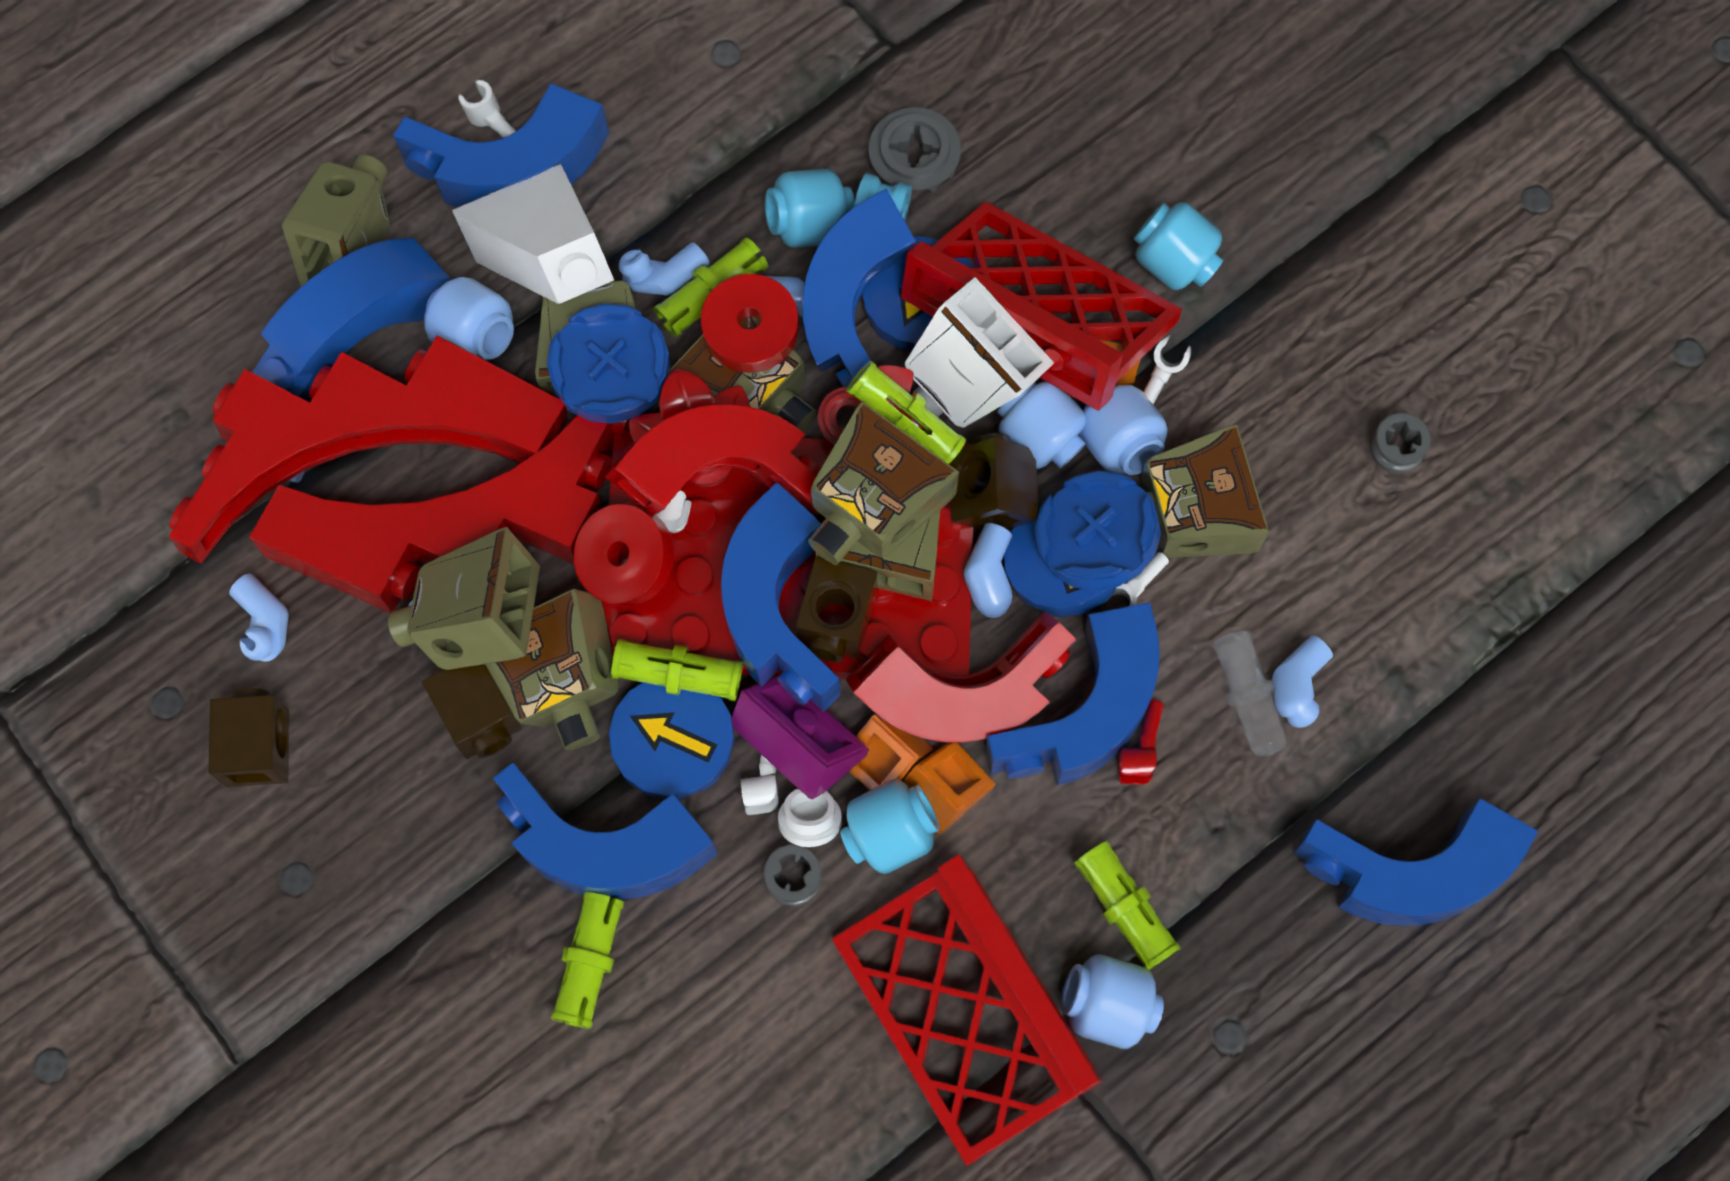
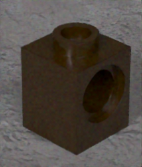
(995, 484)
(842, 585)
(472, 710)
(249, 739)

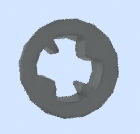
(1411, 430)
(812, 879)

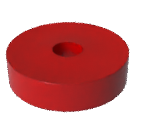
(749, 348)
(598, 551)

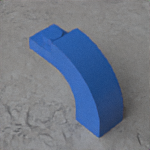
(561, 131)
(844, 264)
(343, 305)
(756, 566)
(1125, 671)
(621, 863)
(1401, 893)

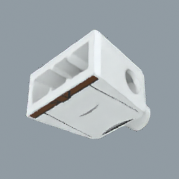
(974, 357)

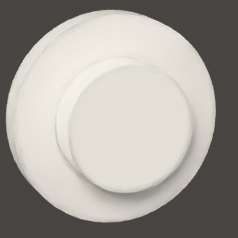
(808, 820)

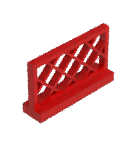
(1081, 361)
(1014, 979)

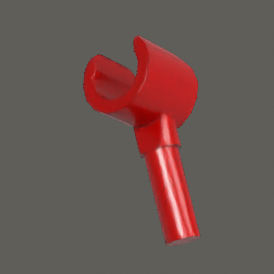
(1138, 764)

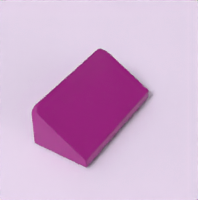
(796, 738)

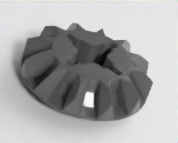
(896, 134)

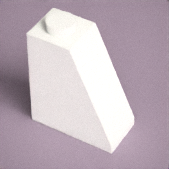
(536, 237)

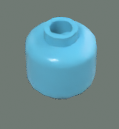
(806, 206)
(1179, 246)
(890, 826)

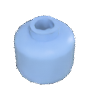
(470, 317)
(1045, 423)
(1124, 431)
(1111, 1001)

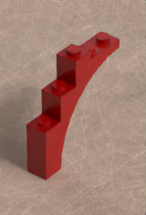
(352, 409)
(379, 548)

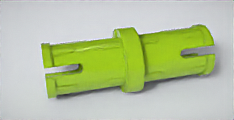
(686, 304)
(873, 388)
(676, 669)
(1127, 905)
(587, 960)

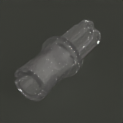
(1251, 693)

